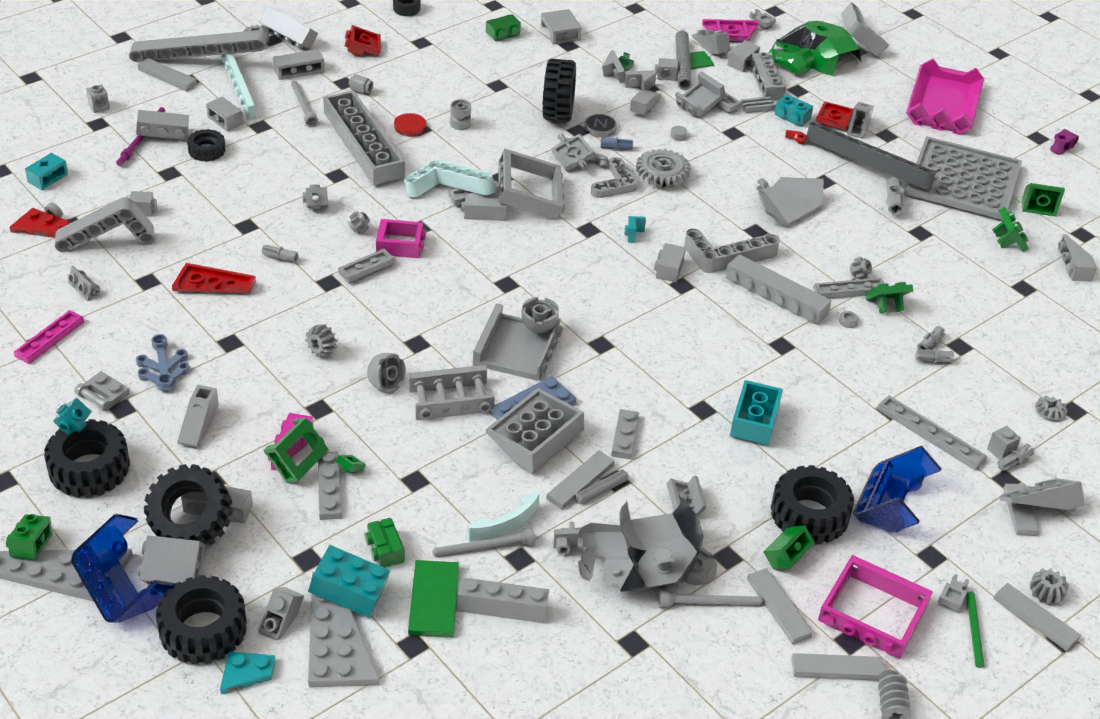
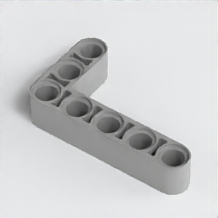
(861, 32)
(103, 220)
(718, 258)

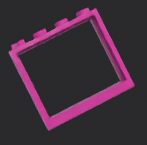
(886, 582)

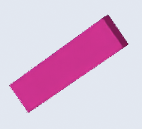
(49, 337)

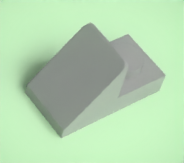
(613, 66)
(641, 79)

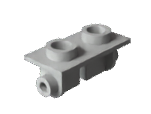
(82, 283)

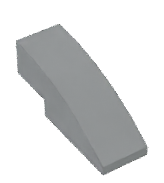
(644, 101)

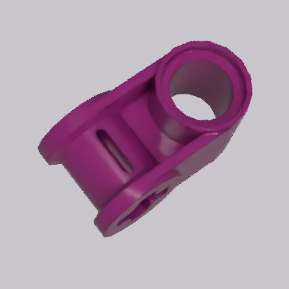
(1064, 141)

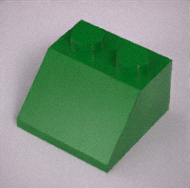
(1042, 199)

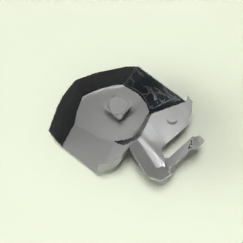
(643, 550)

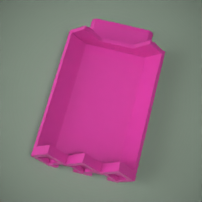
(945, 97)

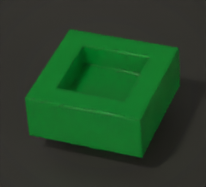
(350, 463)

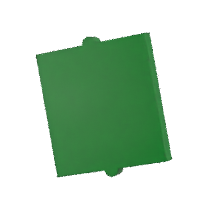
(700, 60)

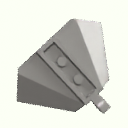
(791, 198)

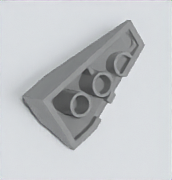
(1050, 493)

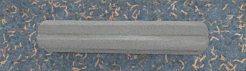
(602, 486)

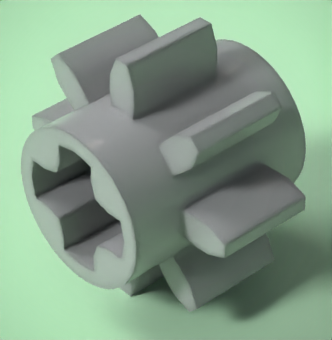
(359, 222)
(861, 268)

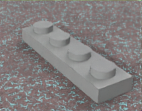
(329, 487)

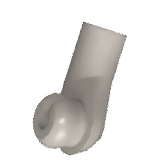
(602, 160)

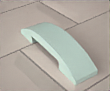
(483, 529)

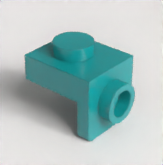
(635, 224)

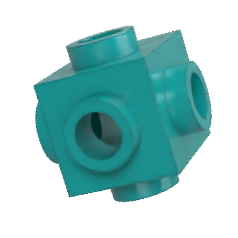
(72, 416)

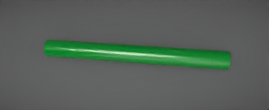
(975, 630)

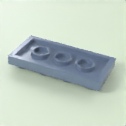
(548, 385)

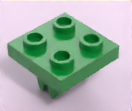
(1010, 230)
(885, 291)

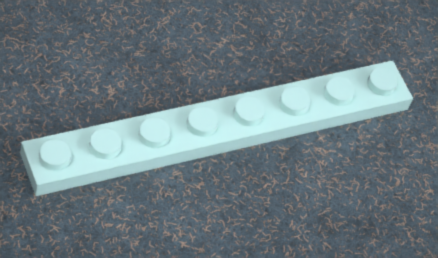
(239, 85)

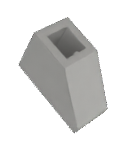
(280, 612)

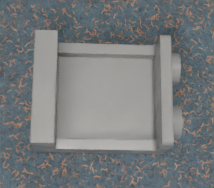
(562, 26)
(701, 96)
(170, 559)

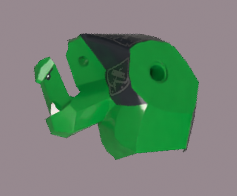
(816, 47)

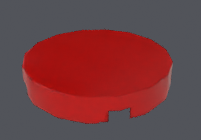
(409, 124)

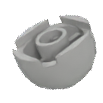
(539, 315)
(386, 371)

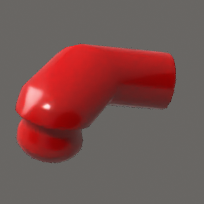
(798, 136)

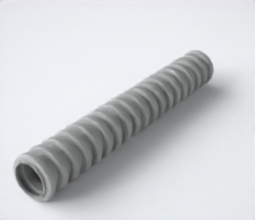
(683, 59)

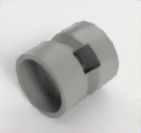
(460, 114)

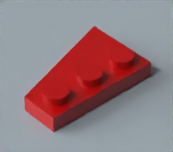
(38, 222)

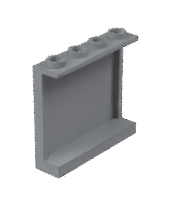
(513, 348)

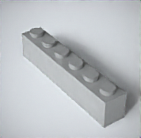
(778, 289)

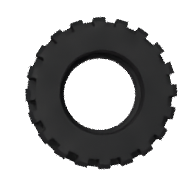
(559, 90)
(90, 476)
(175, 485)
(817, 486)
(203, 642)

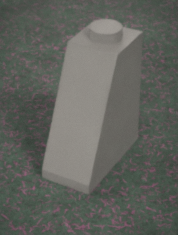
(484, 207)

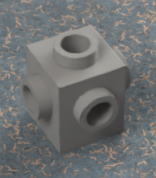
(321, 201)

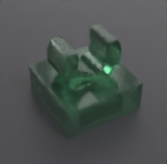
(626, 63)

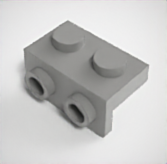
(689, 491)

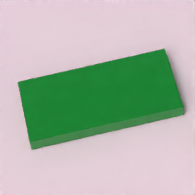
(433, 598)

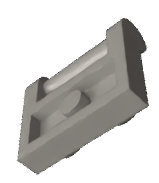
(106, 387)

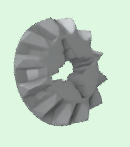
(1057, 412)

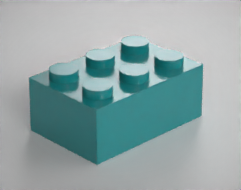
(756, 412)
(349, 581)

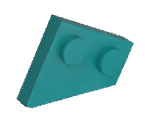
(246, 670)

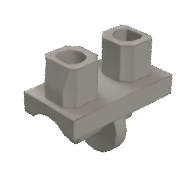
(567, 538)

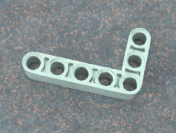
(451, 175)

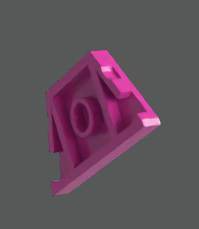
(737, 29)

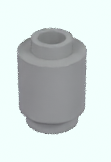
(360, 84)

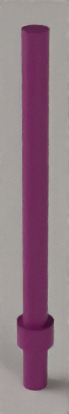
(127, 153)

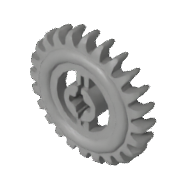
(664, 169)

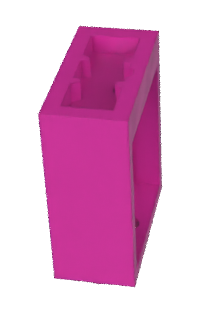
(401, 248)

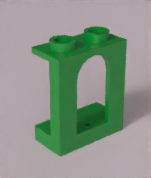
(281, 459)

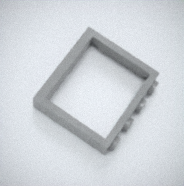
(524, 200)

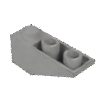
(713, 41)
(1078, 262)
(198, 415)

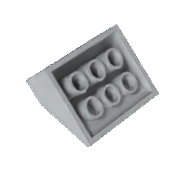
(536, 429)

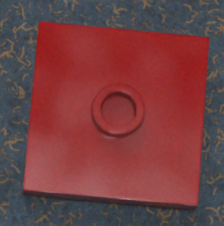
(834, 115)

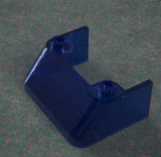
(887, 486)
(105, 577)

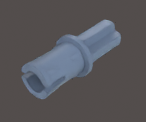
(616, 143)

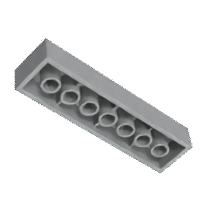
(364, 137)

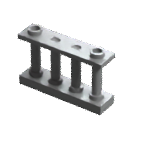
(450, 378)

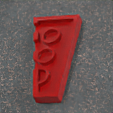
(208, 279)

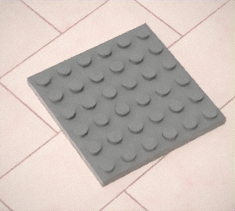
(967, 177)

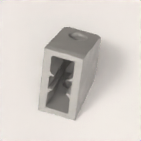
(861, 116)

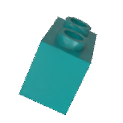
(46, 171)

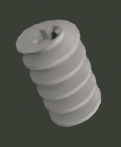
(893, 695)

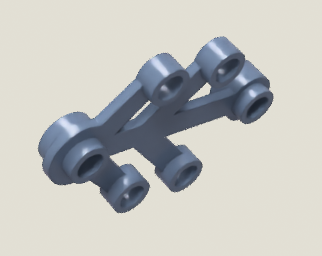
(165, 380)

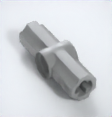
(895, 196)

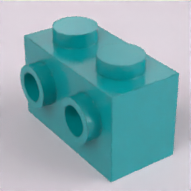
(793, 110)

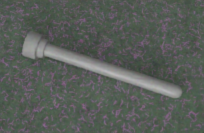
(310, 118)
(525, 537)
(667, 598)

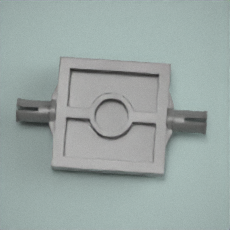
(573, 152)

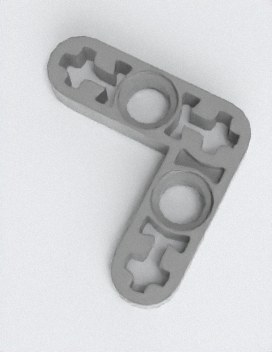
(617, 167)

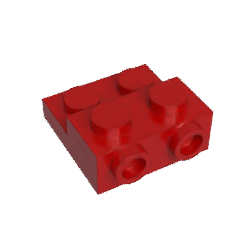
(362, 40)

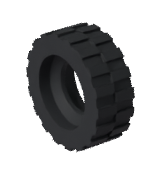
(207, 153)

